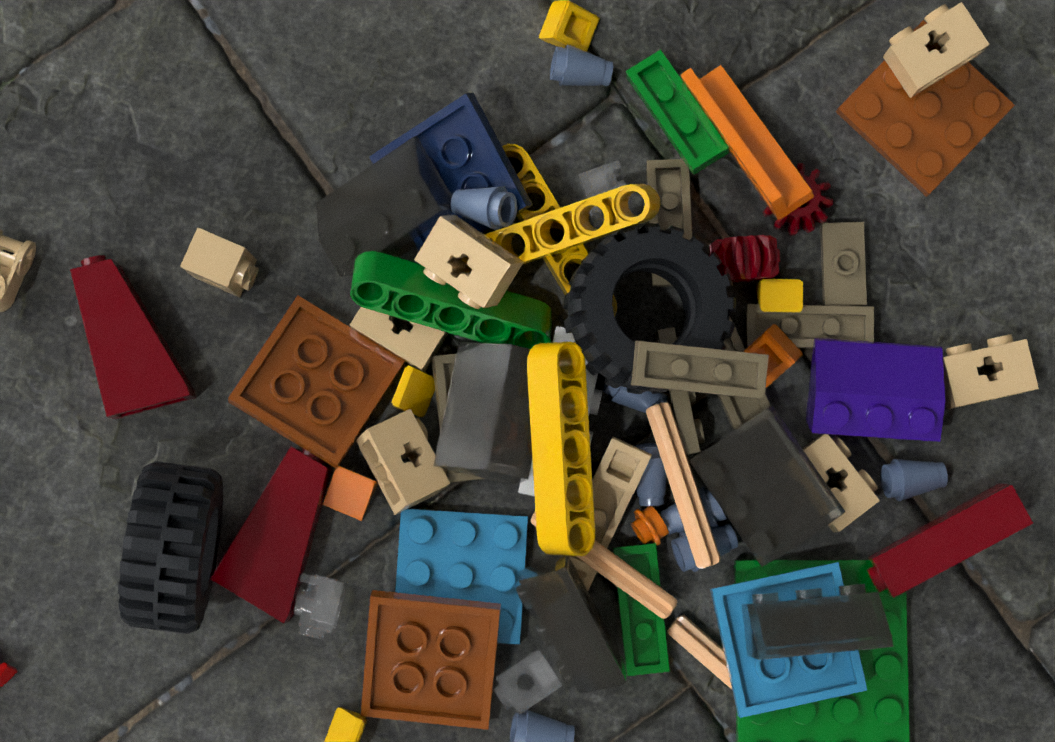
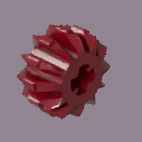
(810, 210)
(747, 257)

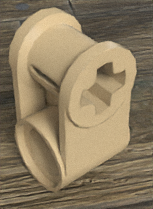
(13, 267)

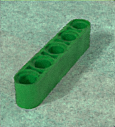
(405, 292)

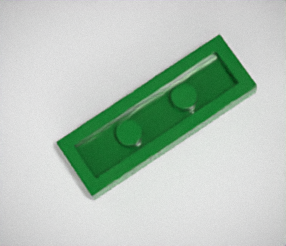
(677, 112)
(641, 628)

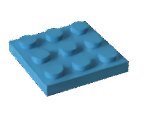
(465, 559)
(784, 681)

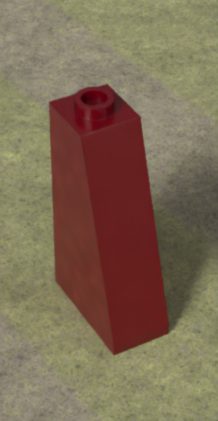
(126, 347)
(277, 537)
(949, 539)

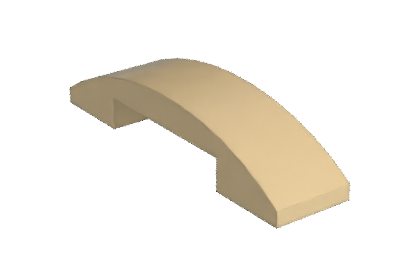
(612, 490)

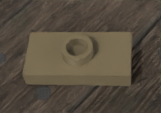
(843, 264)

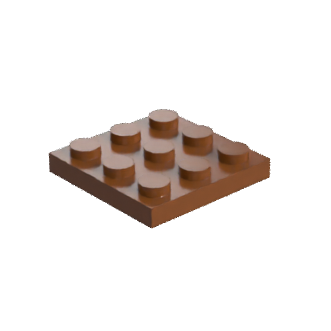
(931, 130)
(316, 381)
(430, 659)

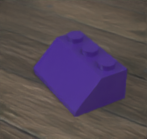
(876, 390)

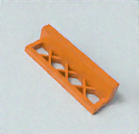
(749, 141)

